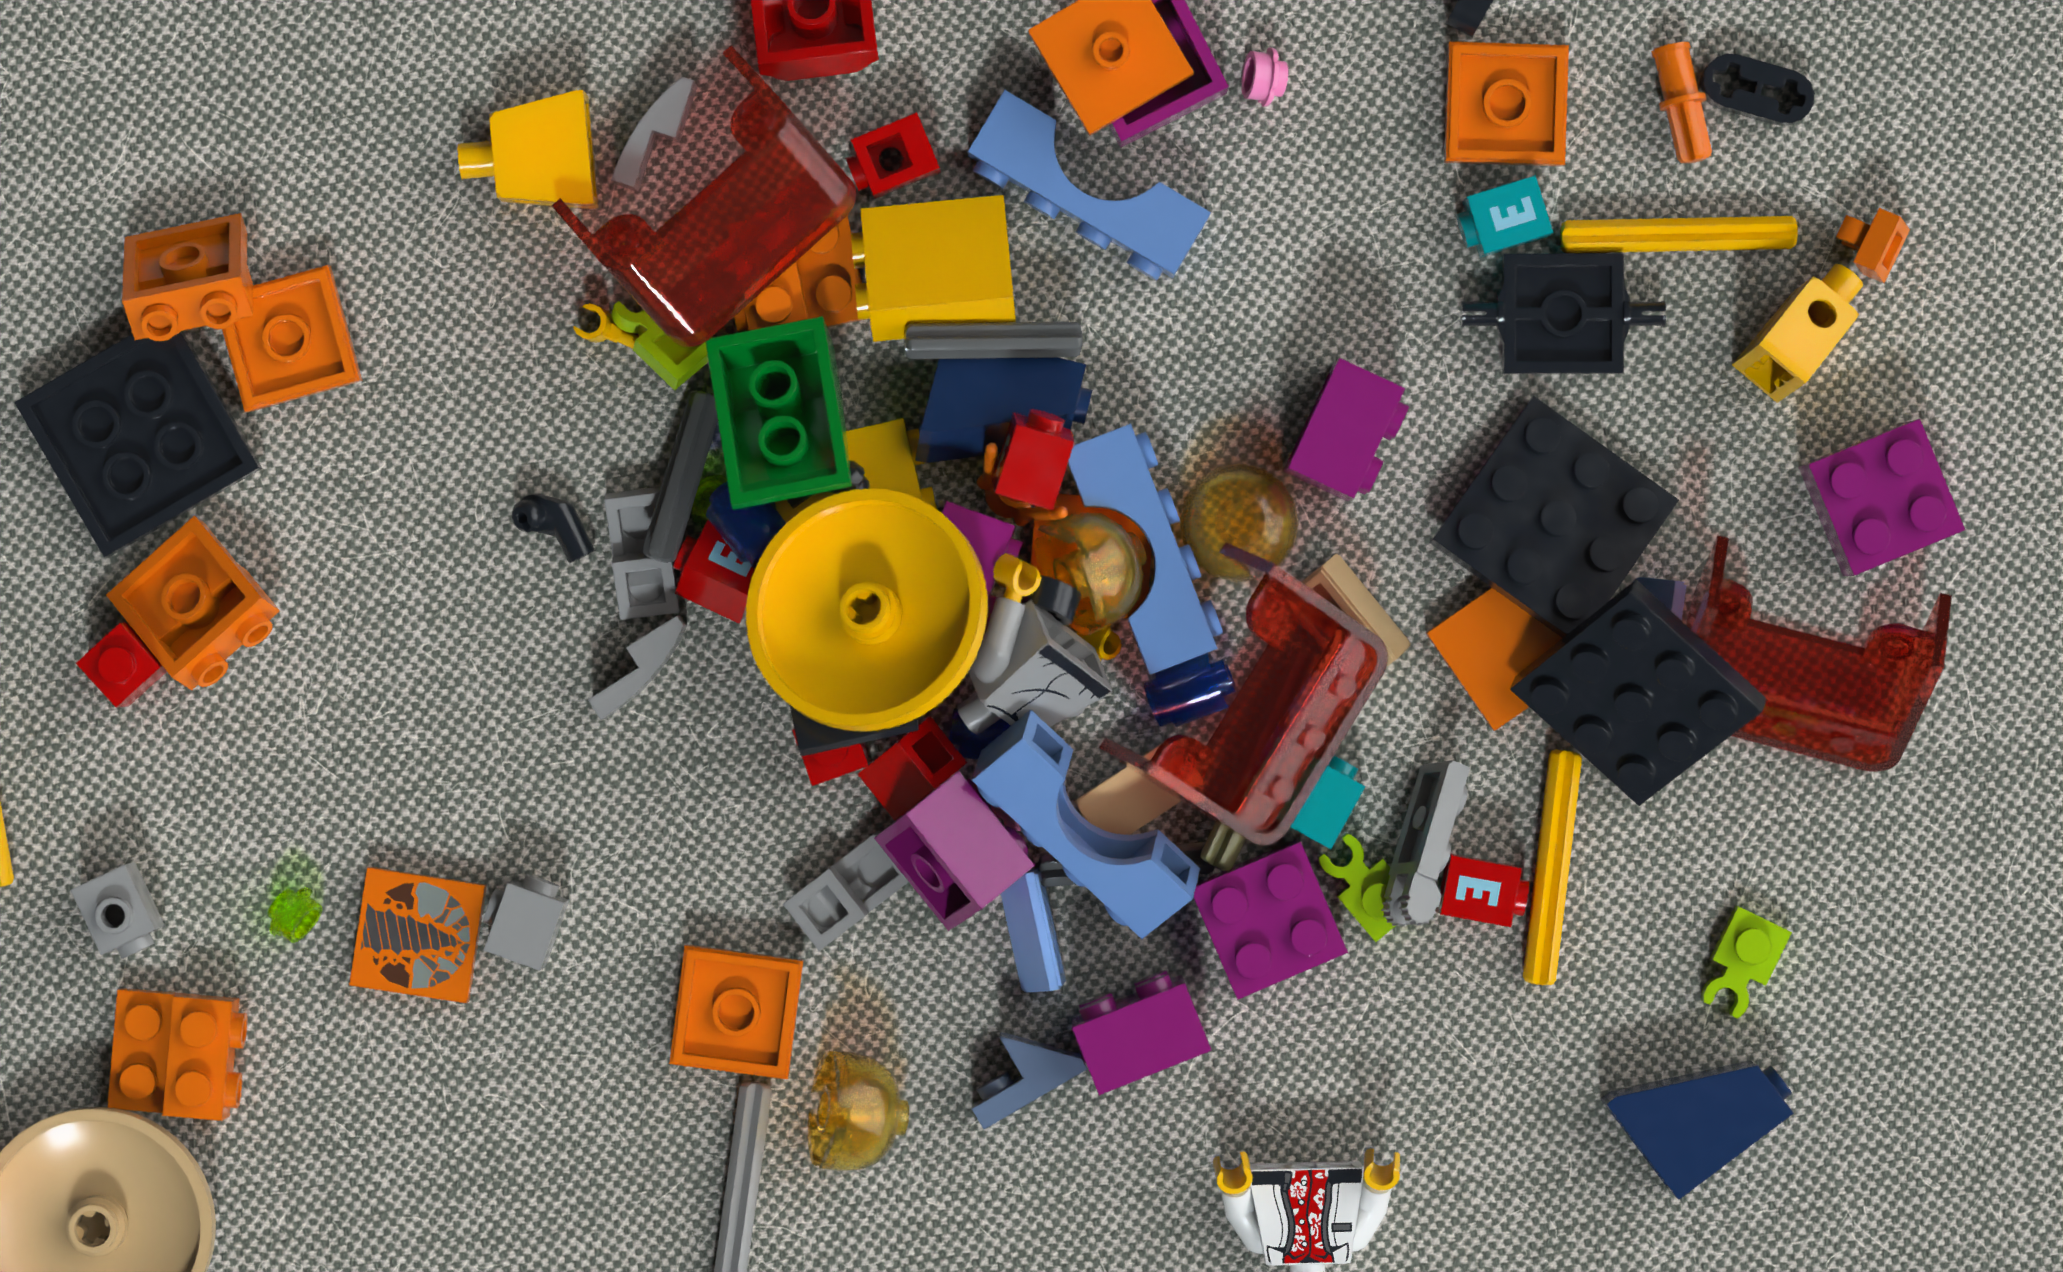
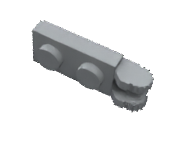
(1425, 843)

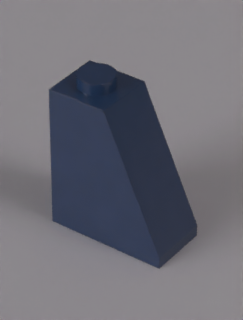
(977, 397)
(1700, 1119)

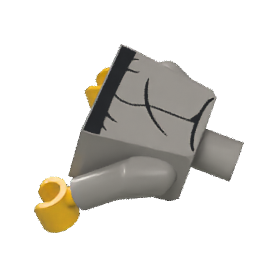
(1033, 659)

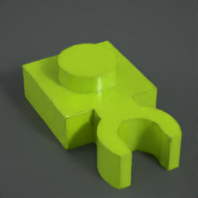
(670, 361)
(1365, 889)
(1748, 950)

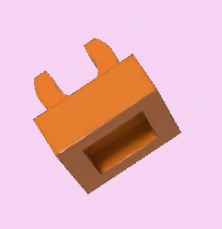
(1875, 244)

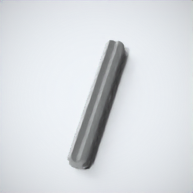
(743, 1177)

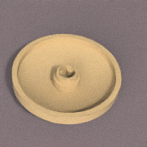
(103, 1197)

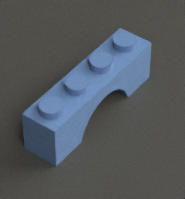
(1020, 149)
(1115, 476)
(1135, 875)

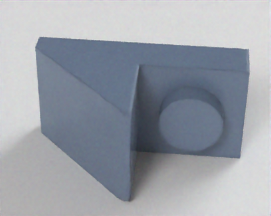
(1041, 1071)

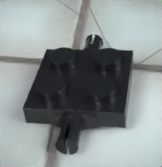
(1563, 313)

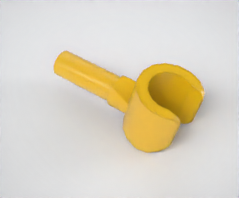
(606, 330)

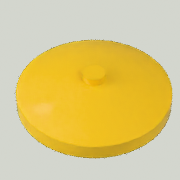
(866, 609)

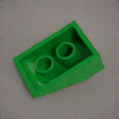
(779, 412)

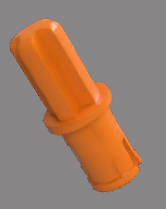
(1682, 102)

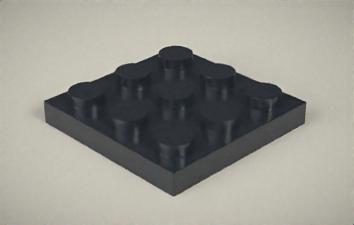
(137, 437)
(1553, 519)
(1638, 693)

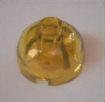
(1240, 508)
(1096, 560)
(855, 1112)

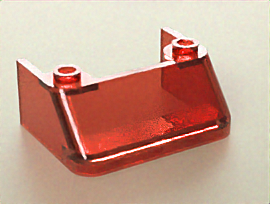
(735, 230)
(1823, 693)
(1283, 718)

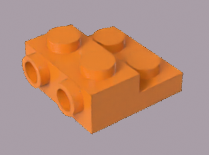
(187, 278)
(812, 287)
(194, 605)
(176, 1054)

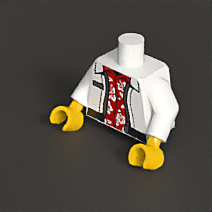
(1306, 1209)

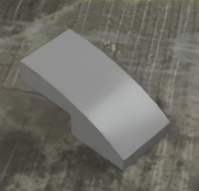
(663, 119)
(641, 583)
(650, 655)
(845, 892)

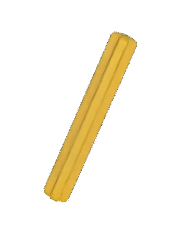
(1678, 234)
(1552, 867)

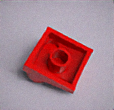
(813, 37)

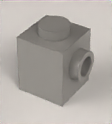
(119, 910)
(525, 921)

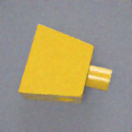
(538, 153)
(1801, 333)

